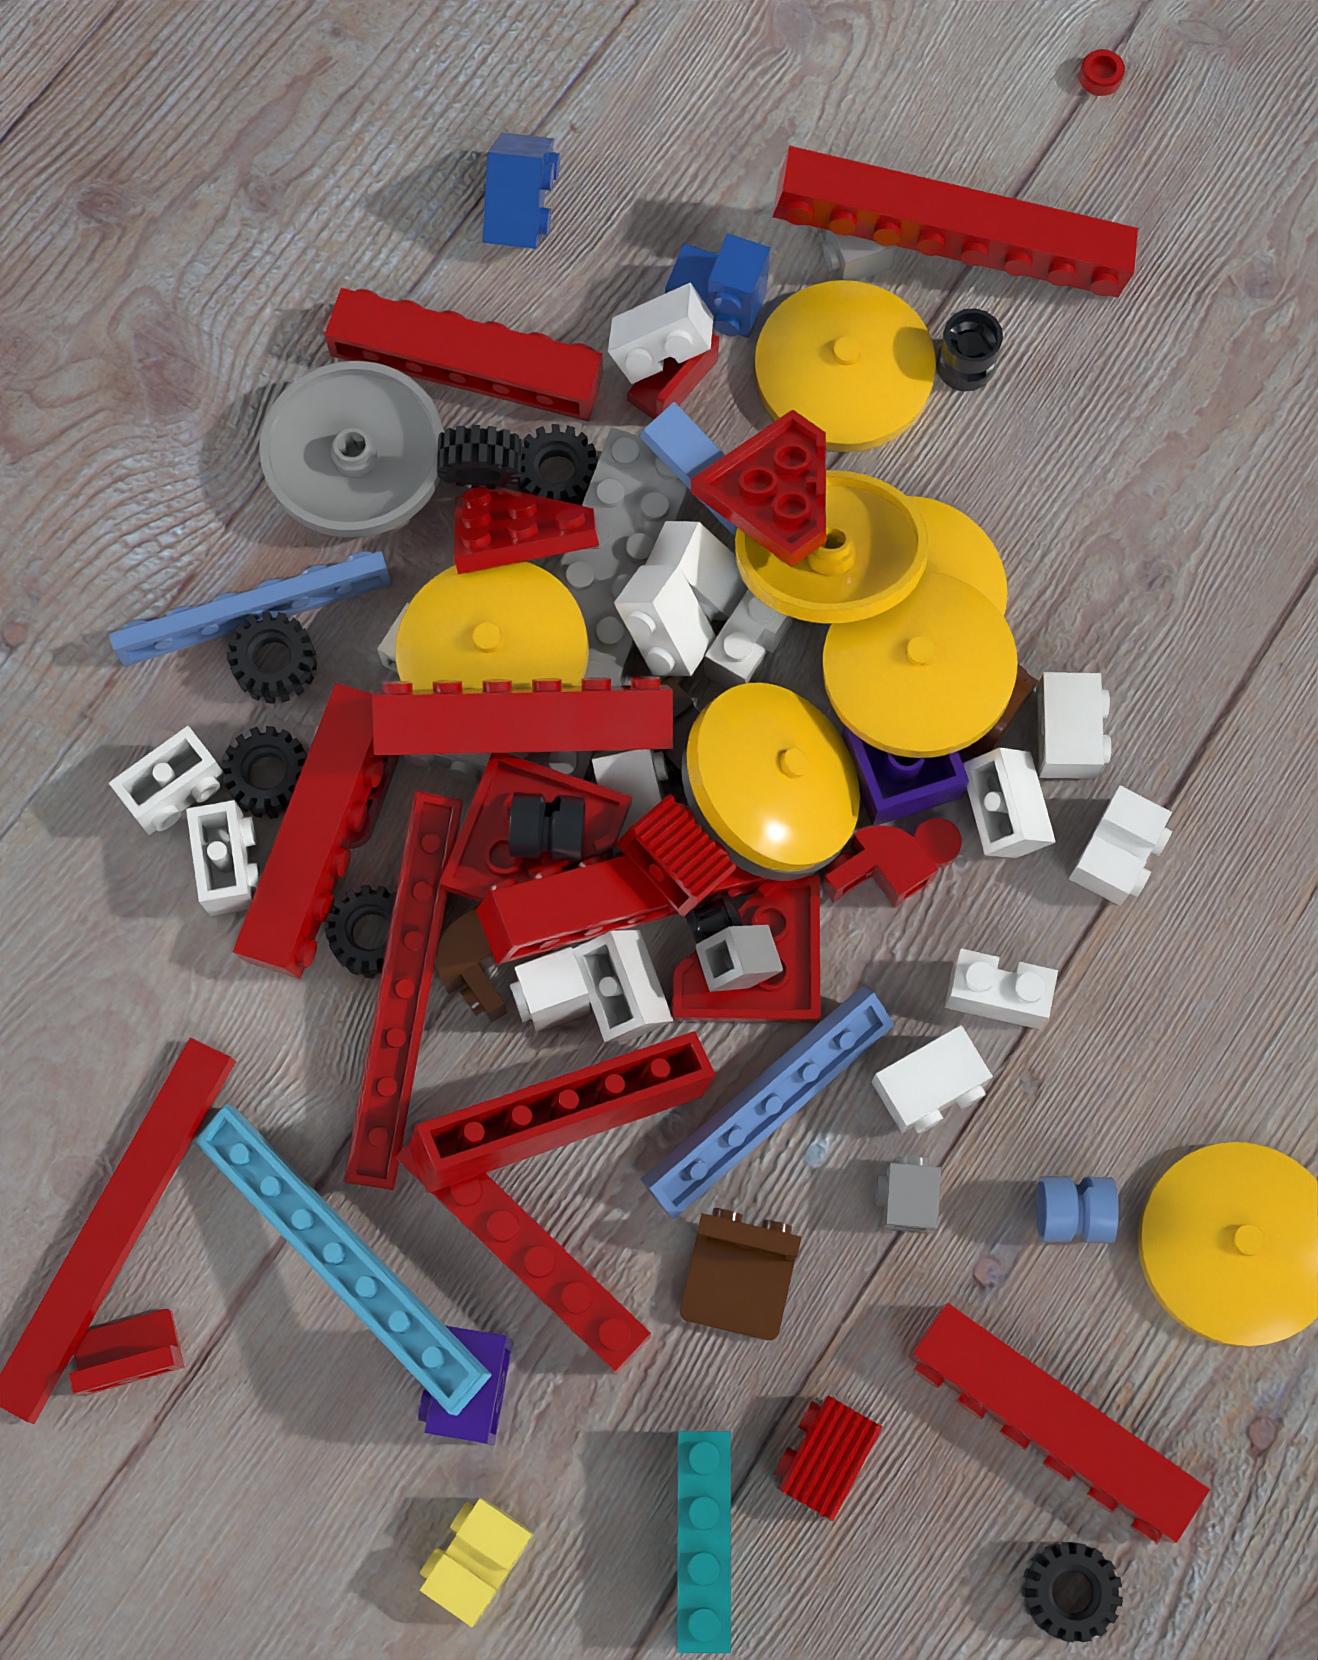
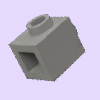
(739, 957)
(909, 1195)

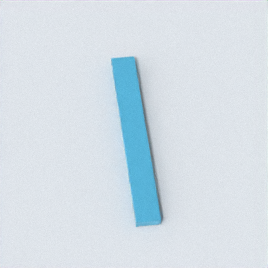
(343, 1260)

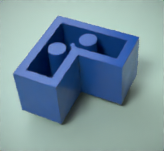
(516, 183)
(728, 282)

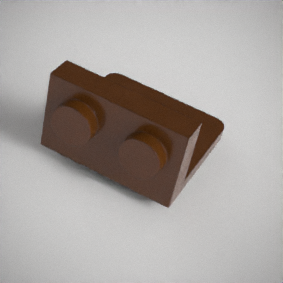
(739, 1275)

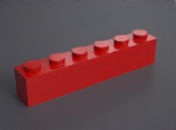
(466, 353)
(522, 718)
(314, 838)
(580, 905)
(560, 1111)
(542, 1266)
(1059, 1425)

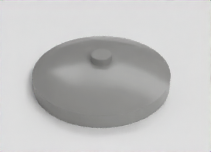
(351, 449)

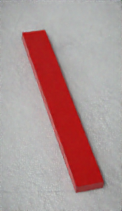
(403, 992)
(112, 1230)

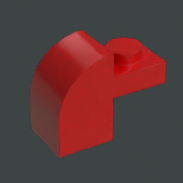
(888, 856)

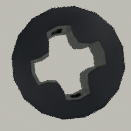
(713, 917)

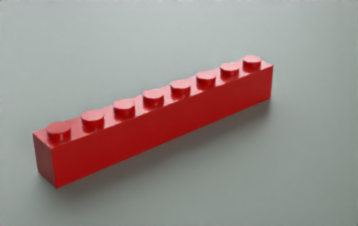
(955, 222)

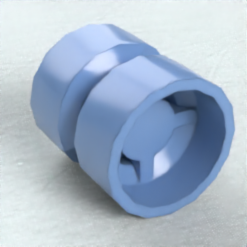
(1077, 1209)

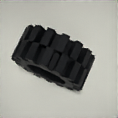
(553, 445)
(479, 456)
(267, 631)
(243, 758)
(342, 924)
(1104, 1591)

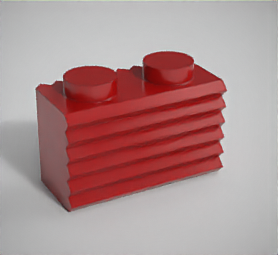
(676, 854)
(827, 1457)

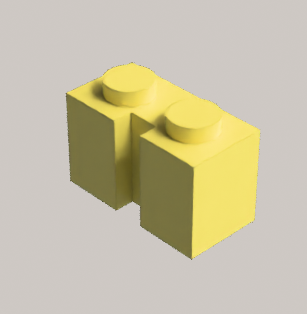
(476, 1560)

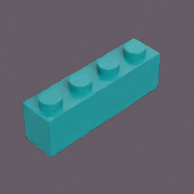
(704, 1542)

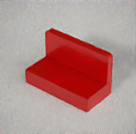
(672, 384)
(126, 1353)

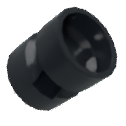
(969, 349)
(547, 826)

